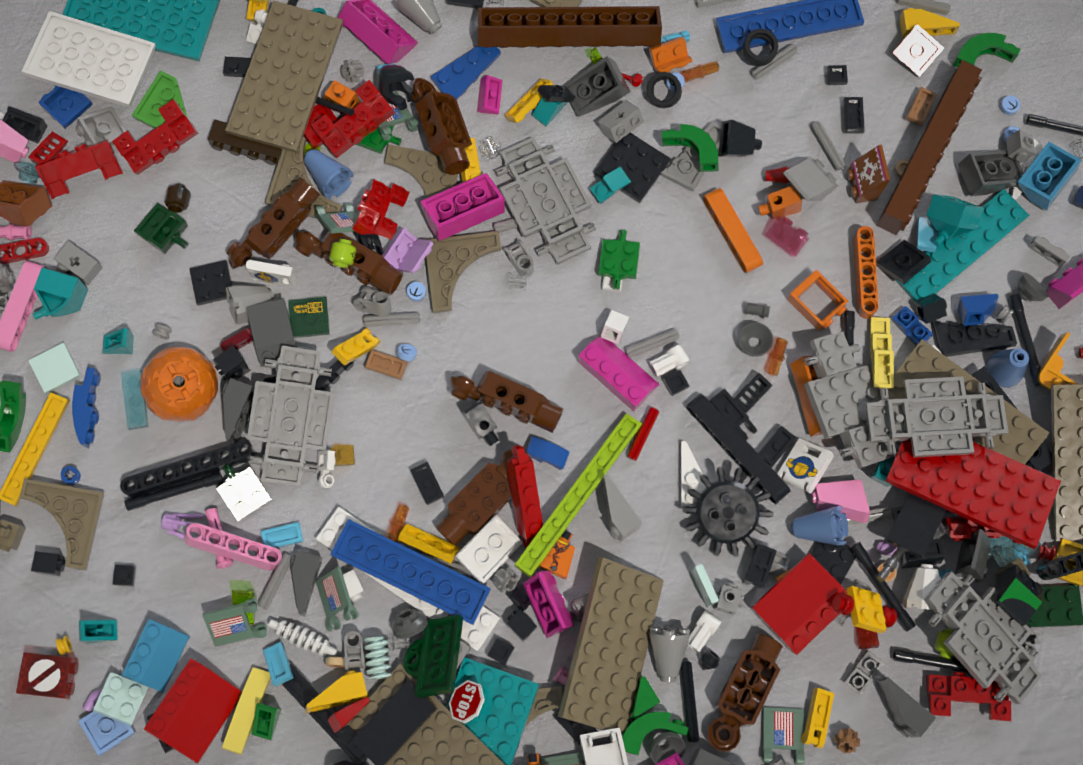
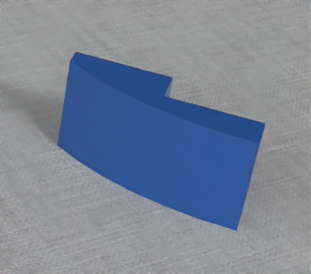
(911, 327)
(547, 452)

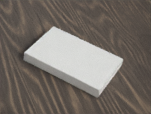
(488, 549)

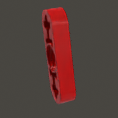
(7, 258)

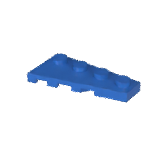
(464, 71)

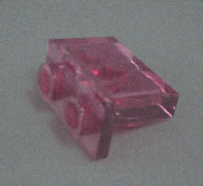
(788, 236)

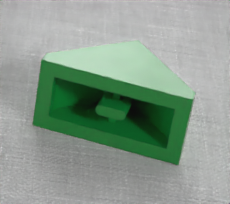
(644, 698)
(265, 721)

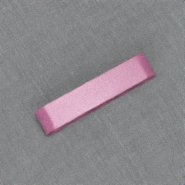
(19, 306)
(223, 549)

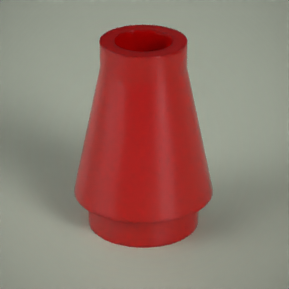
(777, 175)

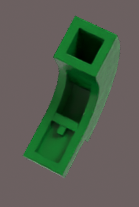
(986, 44)
(697, 140)
(11, 414)
(644, 724)

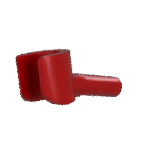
(636, 80)

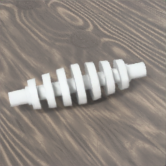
(302, 637)

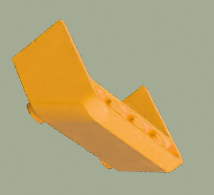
(1052, 365)

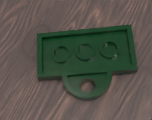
(436, 657)

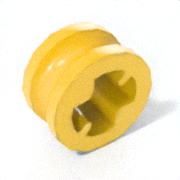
(64, 645)

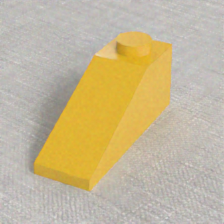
(929, 22)
(343, 691)

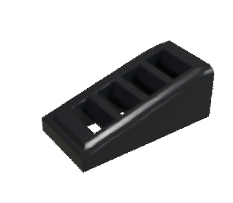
(764, 381)

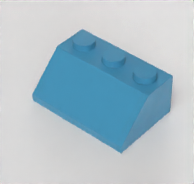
(1048, 175)
(155, 655)

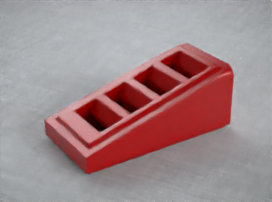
(39, 150)
(343, 716)

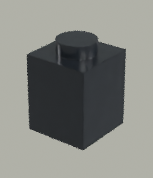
(931, 308)
(48, 563)
(520, 625)

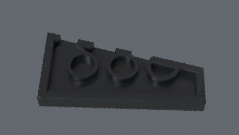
(959, 339)

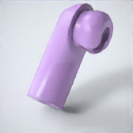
(886, 548)
(91, 701)

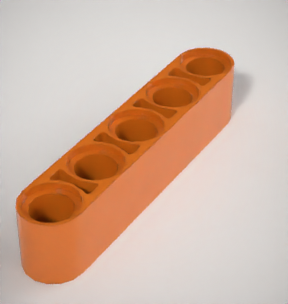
(732, 230)
(862, 280)

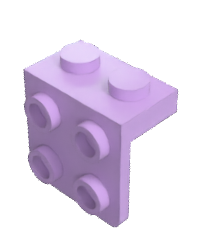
(407, 252)

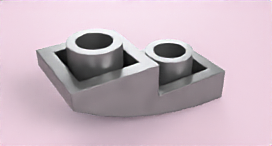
(863, 672)

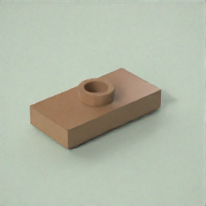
(921, 106)
(386, 365)

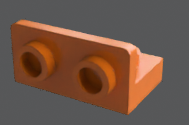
(670, 55)

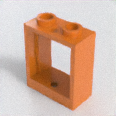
(818, 279)

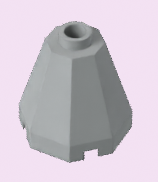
(244, 296)

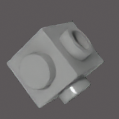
(1020, 146)
(729, 599)

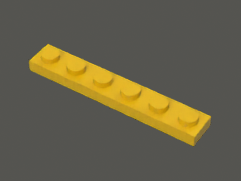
(33, 448)

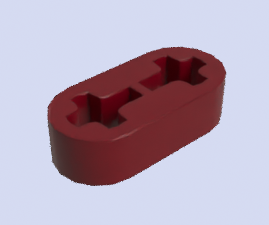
(238, 341)

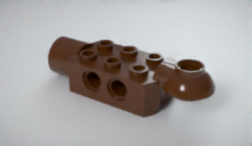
(442, 126)
(295, 208)
(367, 266)
(535, 407)
(478, 501)
(745, 691)

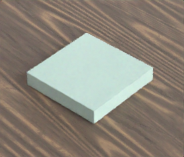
(54, 368)
(704, 585)

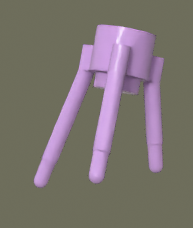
(173, 522)

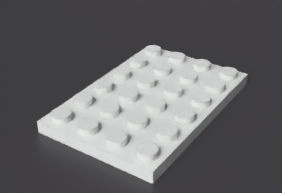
(89, 59)

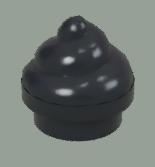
(709, 660)

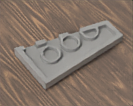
(686, 167)

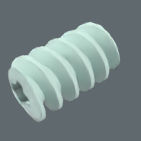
(377, 657)

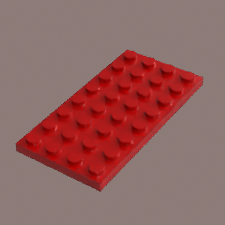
(981, 489)

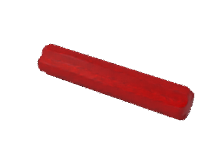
(643, 434)

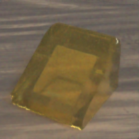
(343, 455)

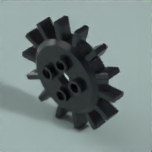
(711, 500)

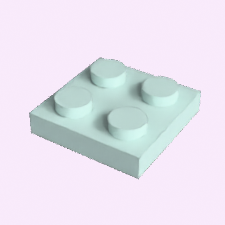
(120, 699)

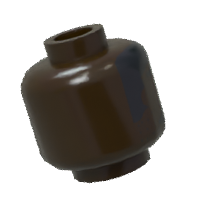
(177, 198)

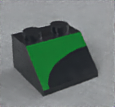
(1018, 594)

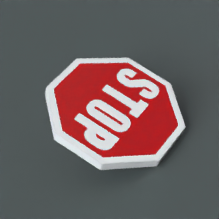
(466, 701)

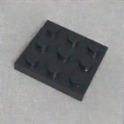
(640, 163)

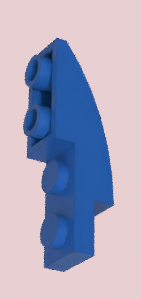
(84, 415)

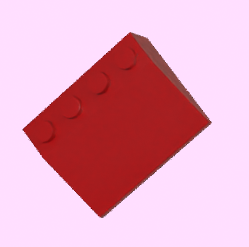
(800, 604)
(193, 711)

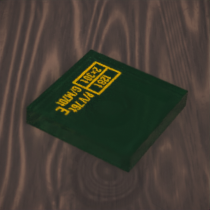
(309, 317)

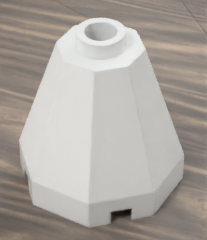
(921, 584)

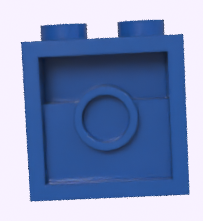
(64, 105)

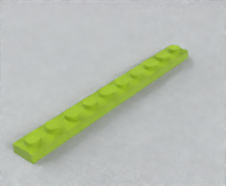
(578, 495)

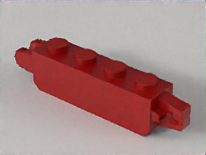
(524, 494)

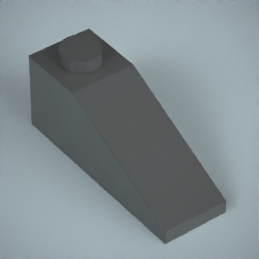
(304, 572)

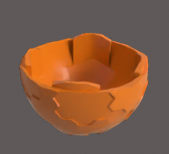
(182, 402)

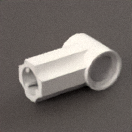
(674, 359)
(705, 627)

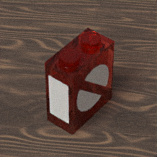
(47, 676)

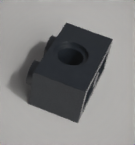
(231, 364)

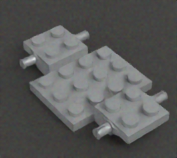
(546, 199)
(841, 398)
(290, 415)
(937, 417)
(984, 637)

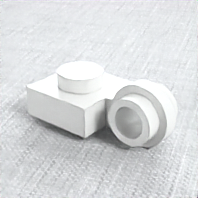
(255, 29)
(326, 463)

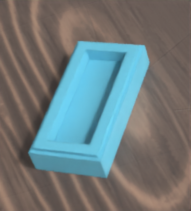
(925, 235)
(282, 535)
(278, 664)

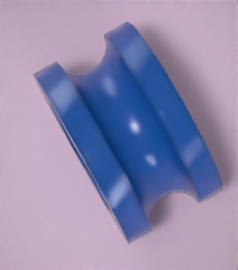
(74, 480)

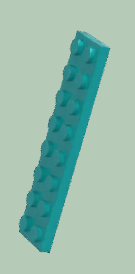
(955, 255)

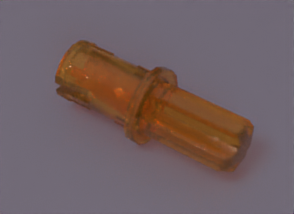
(700, 71)
(777, 356)
(398, 523)

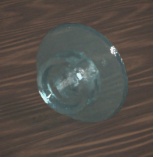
(27, 172)

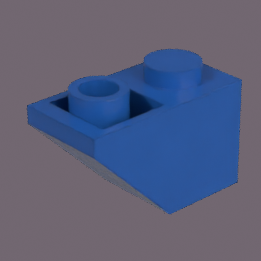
(976, 308)

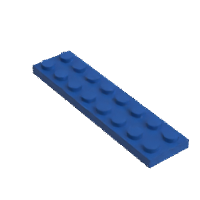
(789, 21)
(410, 572)

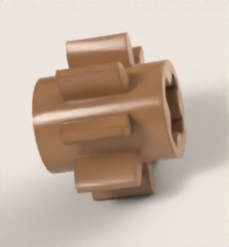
(847, 740)

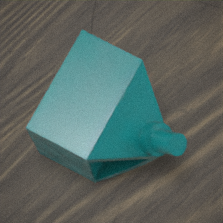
(952, 217)
(58, 294)

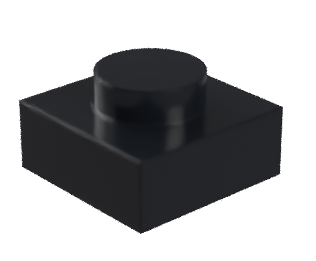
(837, 75)
(676, 383)
(124, 575)
(520, 598)
(500, 651)

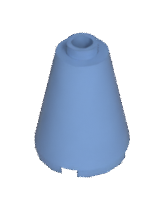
(328, 174)
(1008, 366)
(822, 526)

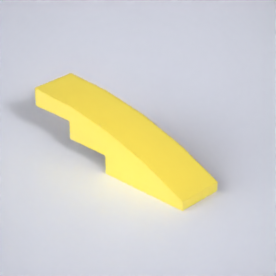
(881, 353)
(243, 717)

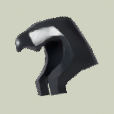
(392, 79)

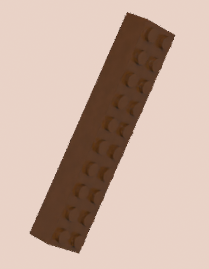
(569, 26)
(930, 148)

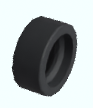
(760, 34)
(661, 76)

